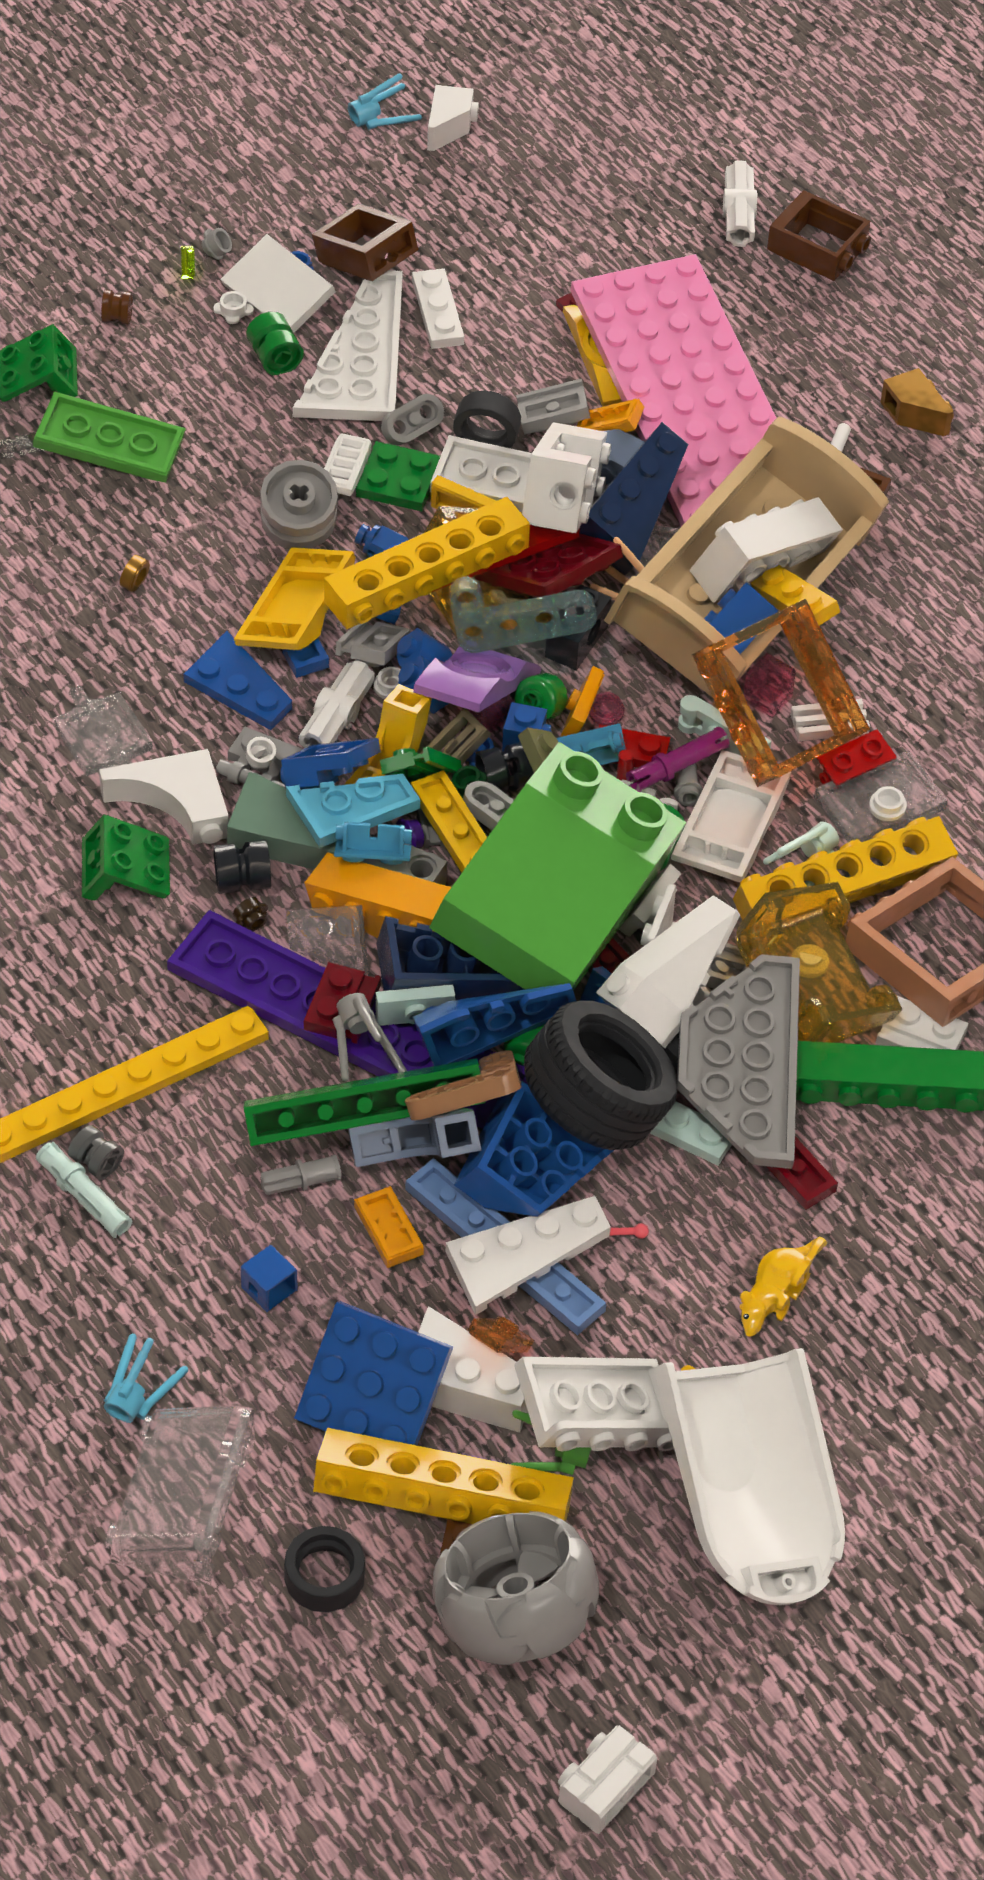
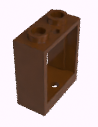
(827, 217)
(389, 232)

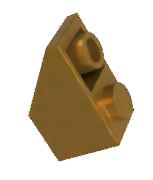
(916, 403)

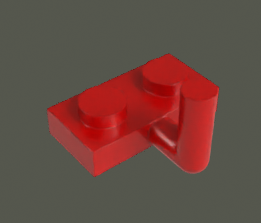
(639, 750)

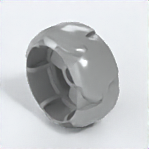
(524, 1618)

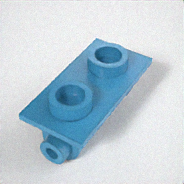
(599, 743)
(387, 846)

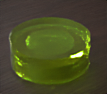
(187, 261)

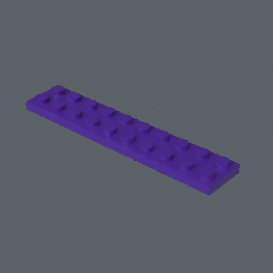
(280, 990)

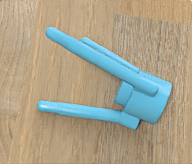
(367, 108)
(126, 1396)

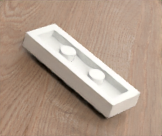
(438, 308)

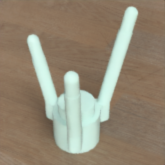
(819, 838)

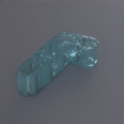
(522, 612)

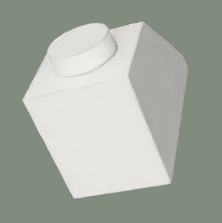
(450, 115)

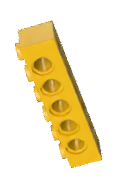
(426, 562)
(924, 836)
(434, 1480)

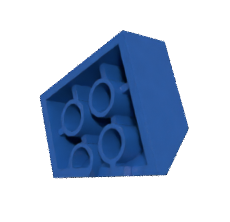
(524, 1158)

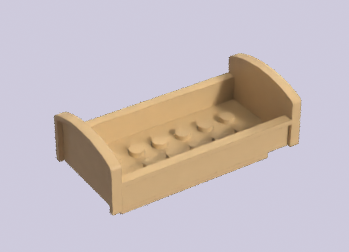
(790, 463)

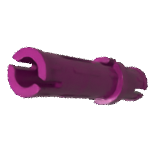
(666, 765)

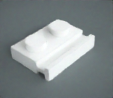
(917, 1029)

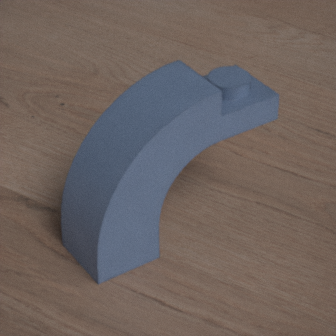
(439, 1135)

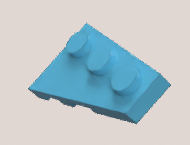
(366, 801)

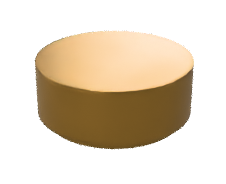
(134, 573)

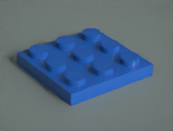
(373, 1377)

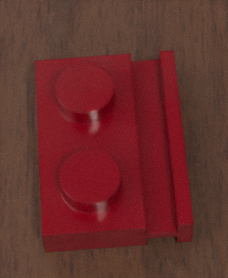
(334, 985)

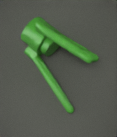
(570, 1458)

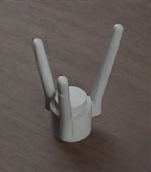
(358, 1018)

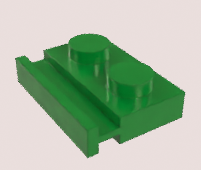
(418, 765)

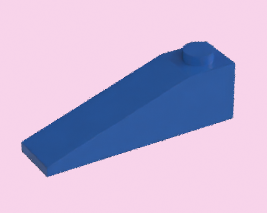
(480, 1023)

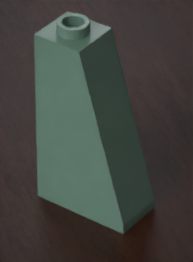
(268, 815)

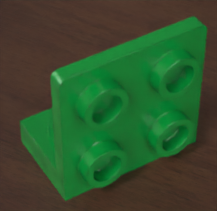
(39, 359)
(124, 855)

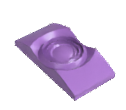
(474, 678)

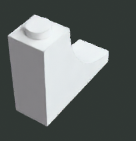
(176, 784)

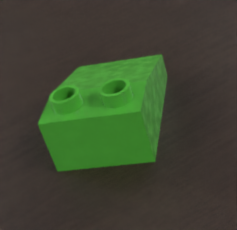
(558, 873)

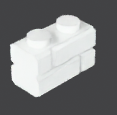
(606, 1778)

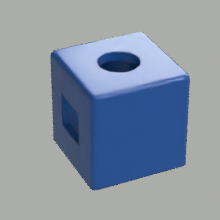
(268, 1278)

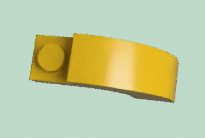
(400, 727)

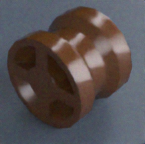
(117, 306)

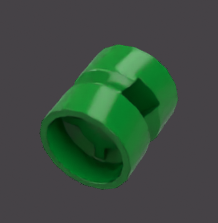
(274, 343)

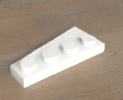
(507, 1255)

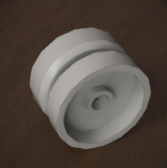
(298, 504)

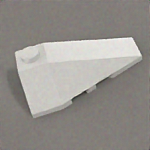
(668, 971)

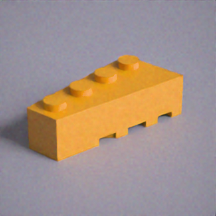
(377, 890)

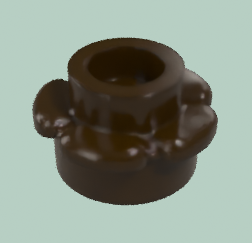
(251, 913)

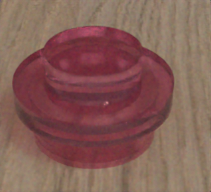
(607, 709)

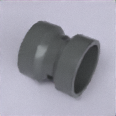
(96, 1152)

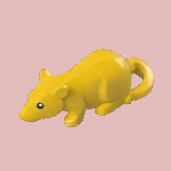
(778, 1278)

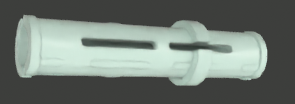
(71, 1177)

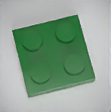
(397, 476)

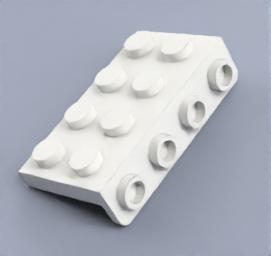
(594, 1402)

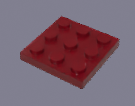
(555, 567)

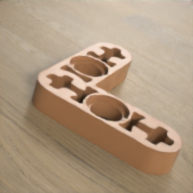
(497, 1078)

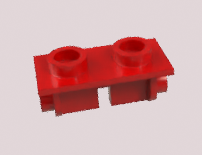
(855, 758)

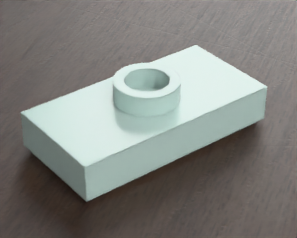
(403, 1004)

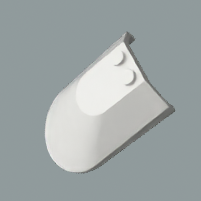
(757, 1474)

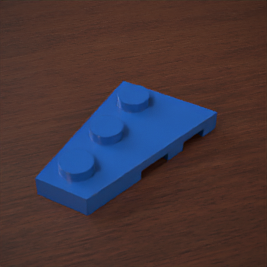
(239, 682)

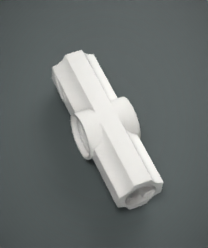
(739, 203)
(338, 705)

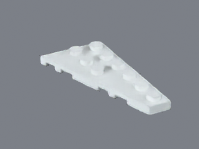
(361, 360)

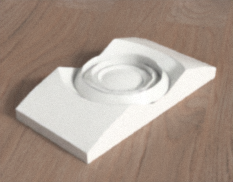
(729, 819)

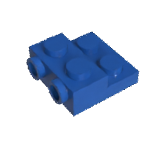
(326, 762)

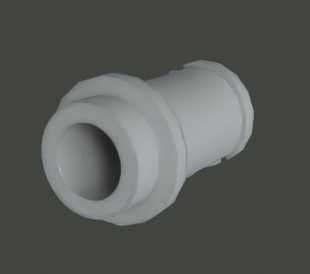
(687, 786)

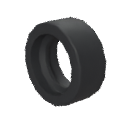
(491, 405)
(324, 1598)

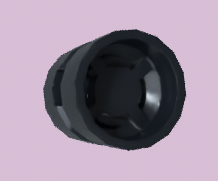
(494, 765)
(242, 866)

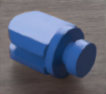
(377, 539)

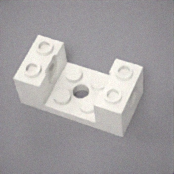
(565, 477)

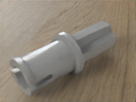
(301, 1175)

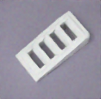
(348, 462)

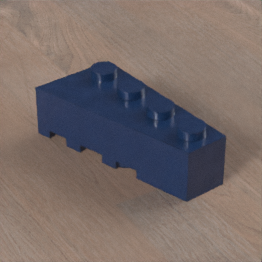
(637, 495)
(424, 958)

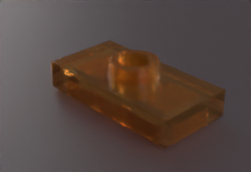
(500, 1335)

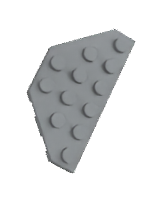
(743, 1059)

